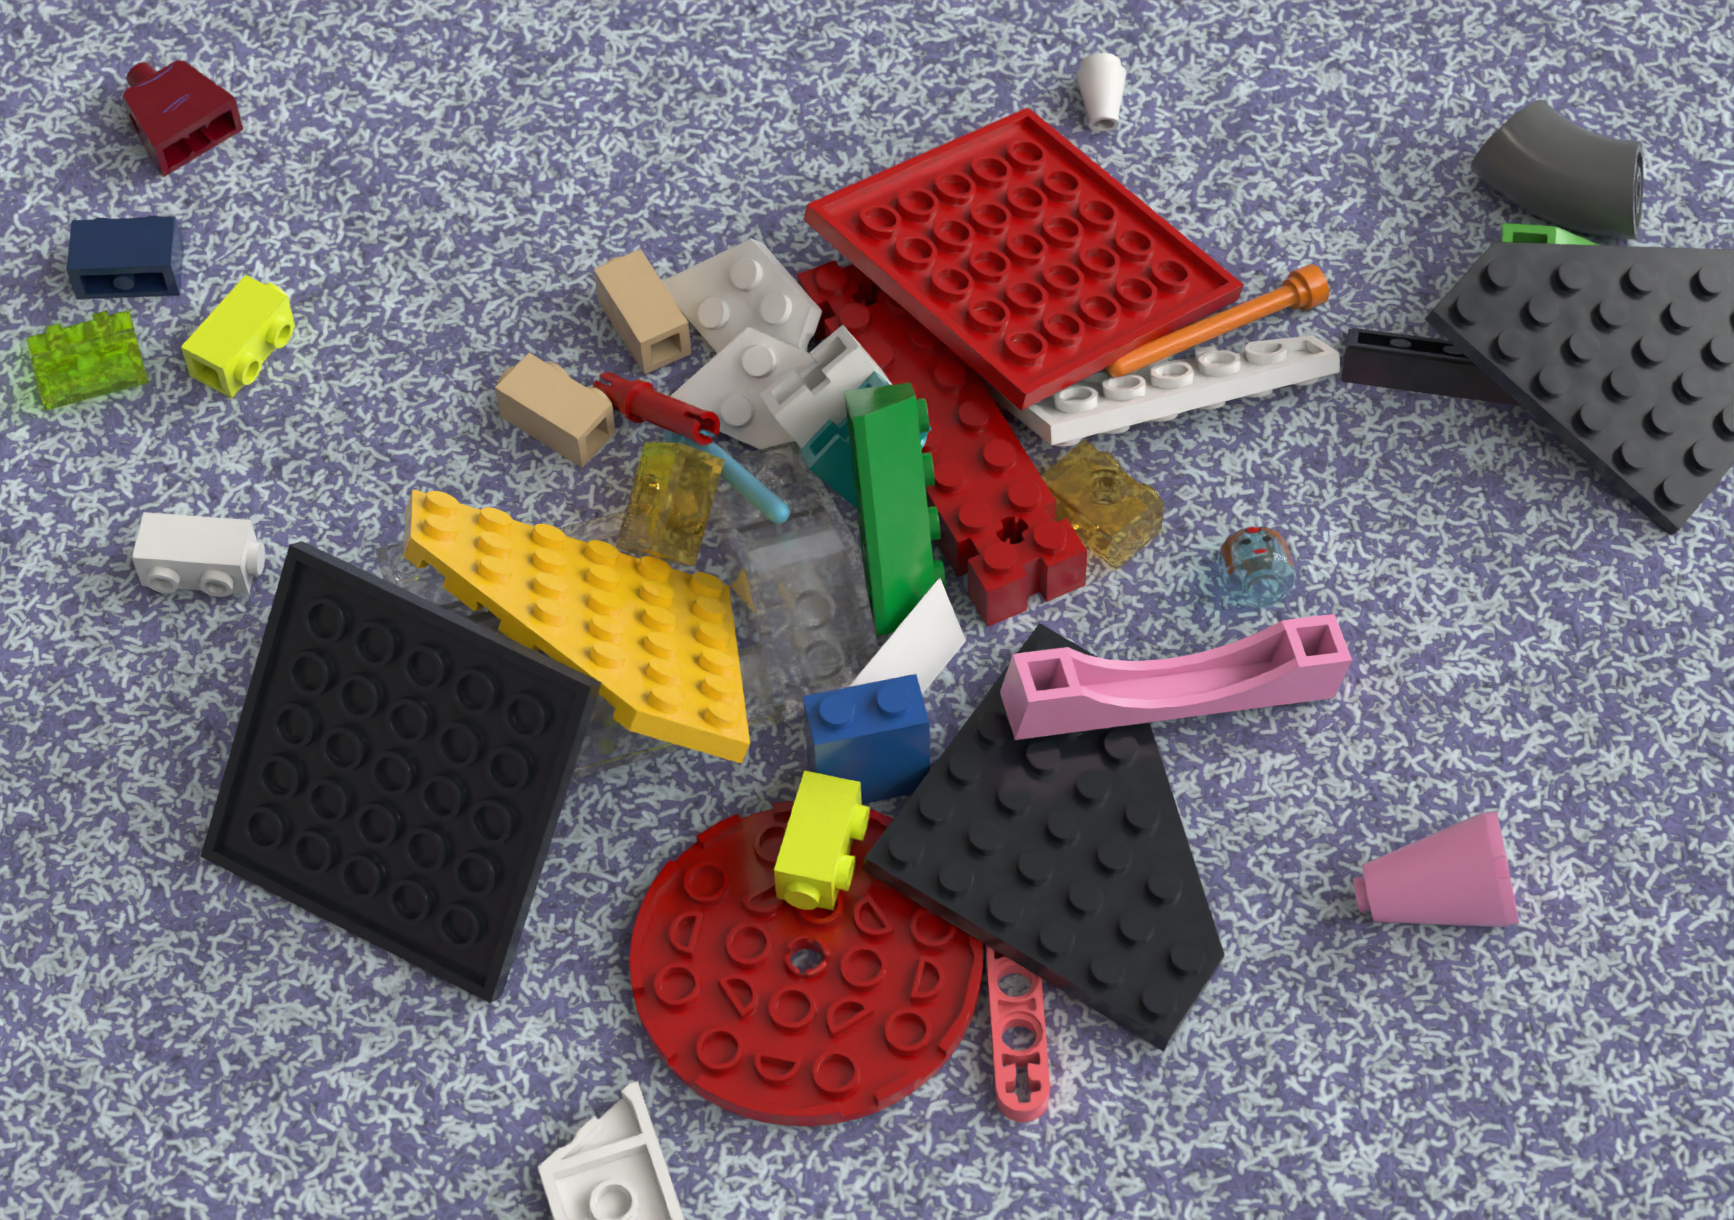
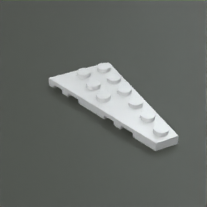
(1172, 387)

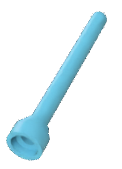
(740, 479)

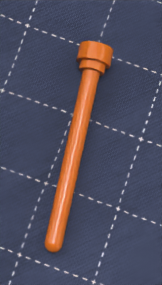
(1302, 289)

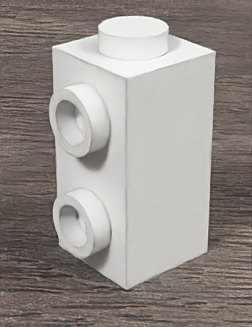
(197, 554)

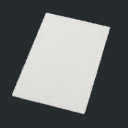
(920, 643)

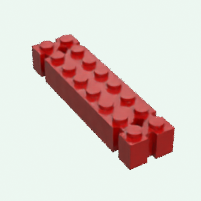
(987, 492)

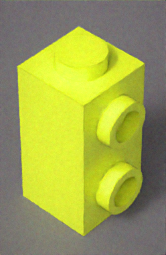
(239, 336)
(818, 841)

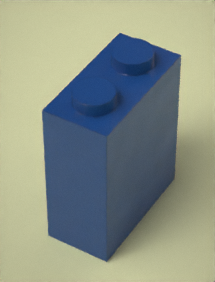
(870, 736)

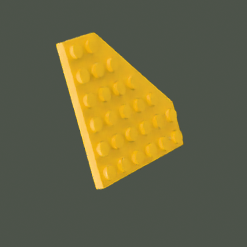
(633, 623)

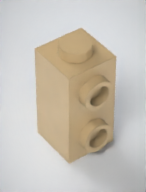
(642, 311)
(555, 408)

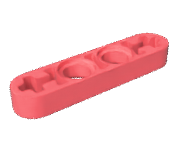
(1023, 1012)

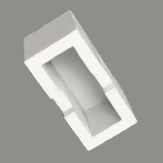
(815, 395)

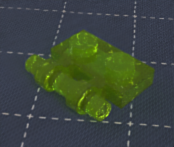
(87, 369)

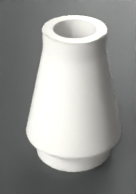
(1101, 87)

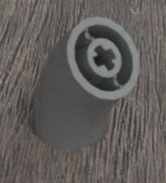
(1565, 173)

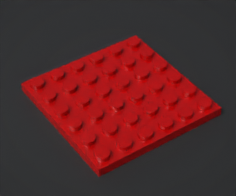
(1023, 256)

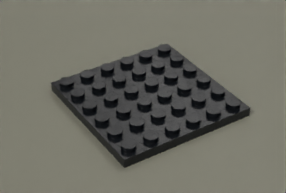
(399, 770)

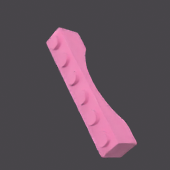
(1080, 692)

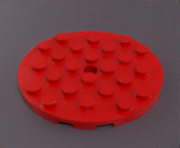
(781, 1042)

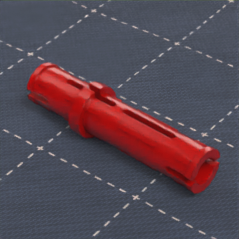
(644, 404)

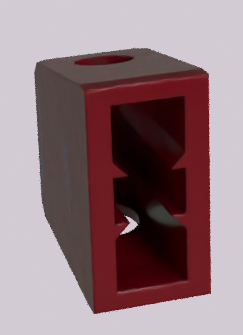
(178, 113)

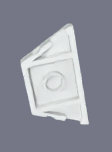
(742, 291)
(735, 379)
(612, 1168)

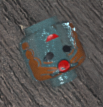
(1256, 567)

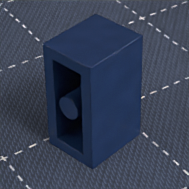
(125, 257)

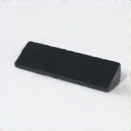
(1417, 366)

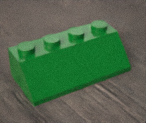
(892, 499)

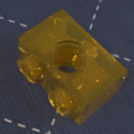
(670, 502)
(1112, 529)

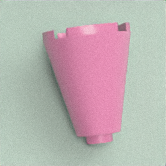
(1443, 879)

